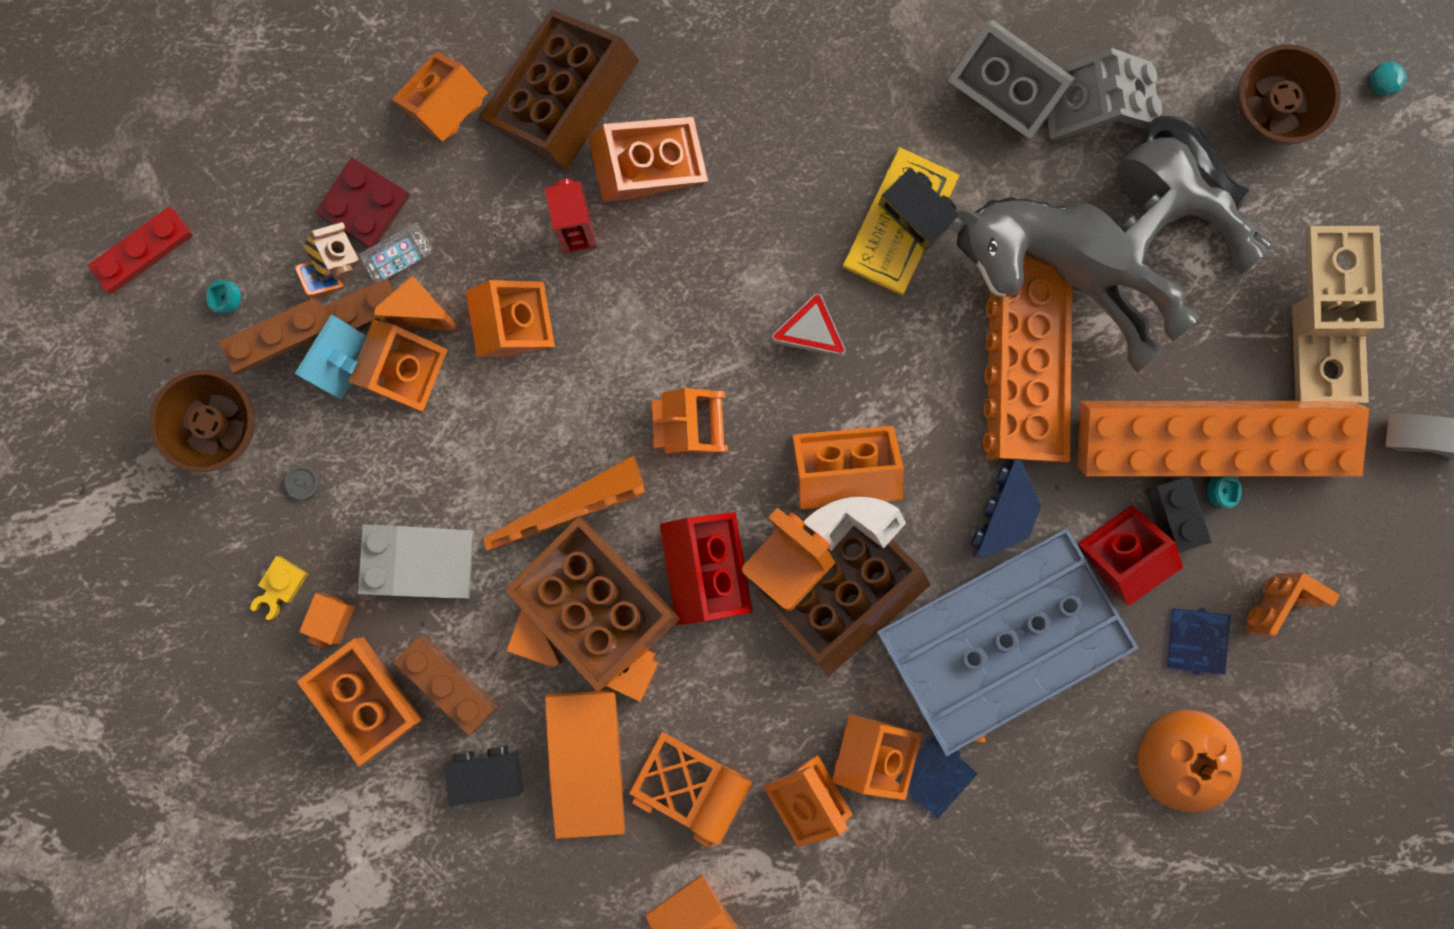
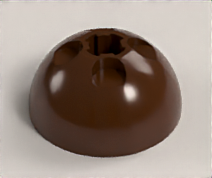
(1302, 88)
(185, 421)

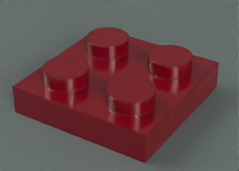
(363, 203)

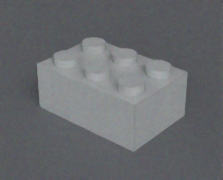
(1011, 79)

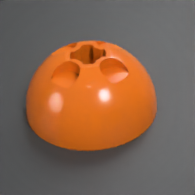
(1172, 765)

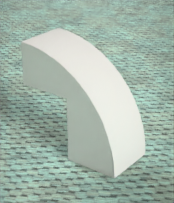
(870, 515)

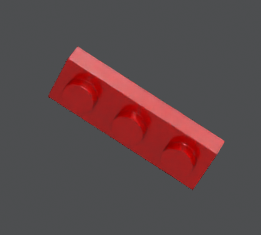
(140, 250)

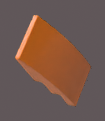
(585, 764)

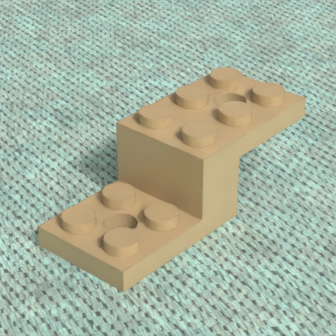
(1337, 313)

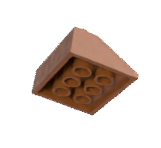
(591, 604)

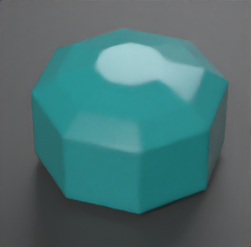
(1387, 78)

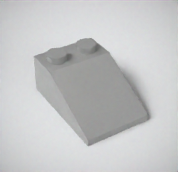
(415, 561)

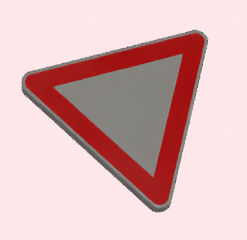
(811, 329)

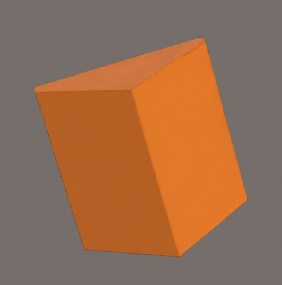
(414, 308)

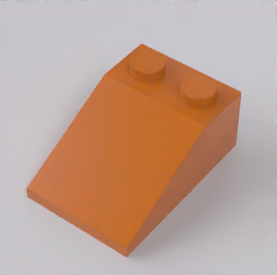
(646, 157)

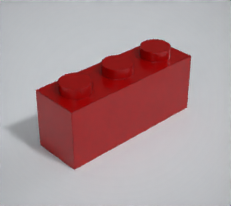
(570, 216)

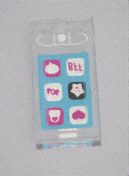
(396, 253)

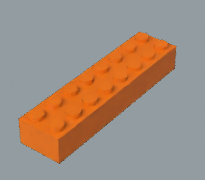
(1222, 438)

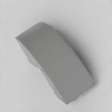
(1421, 434)

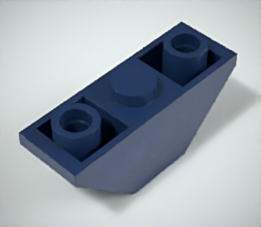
(1009, 513)

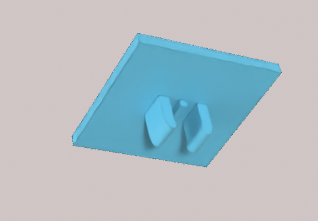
(332, 357)

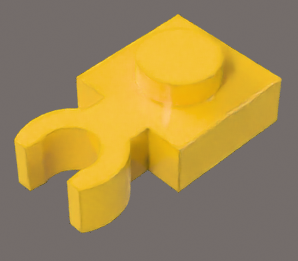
(281, 583)

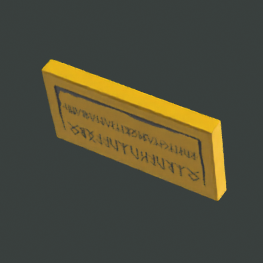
(882, 247)

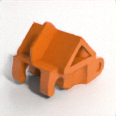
(677, 424)

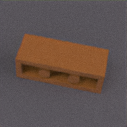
(446, 684)

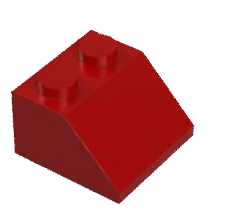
(1131, 555)

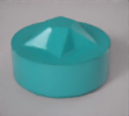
(223, 296)
(1224, 491)

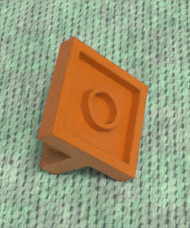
(809, 803)

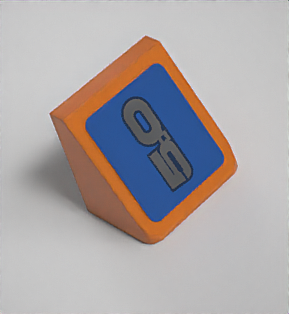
(312, 283)

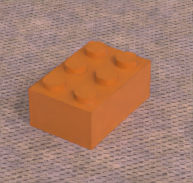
(360, 700)

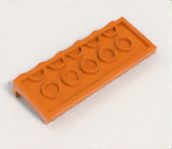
(1030, 369)

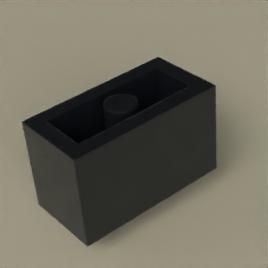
(918, 207)
(1179, 513)
(483, 776)

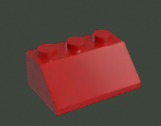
(705, 567)

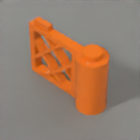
(712, 808)

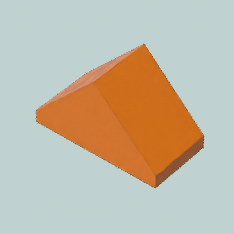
(532, 643)

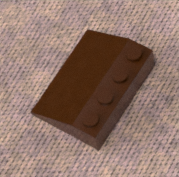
(560, 87)
(852, 599)

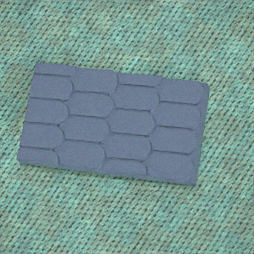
(1007, 641)

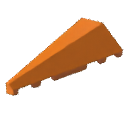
(605, 490)

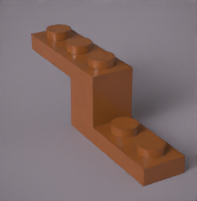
(301, 326)

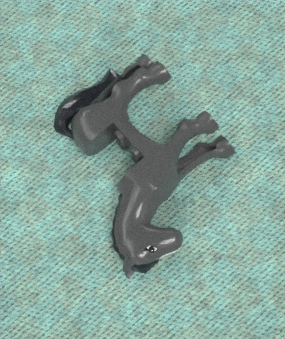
(1169, 178)

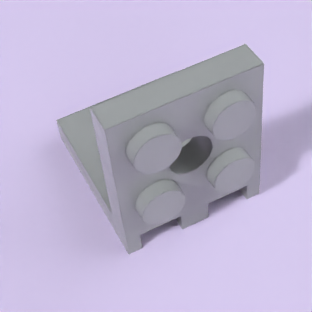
(1113, 88)

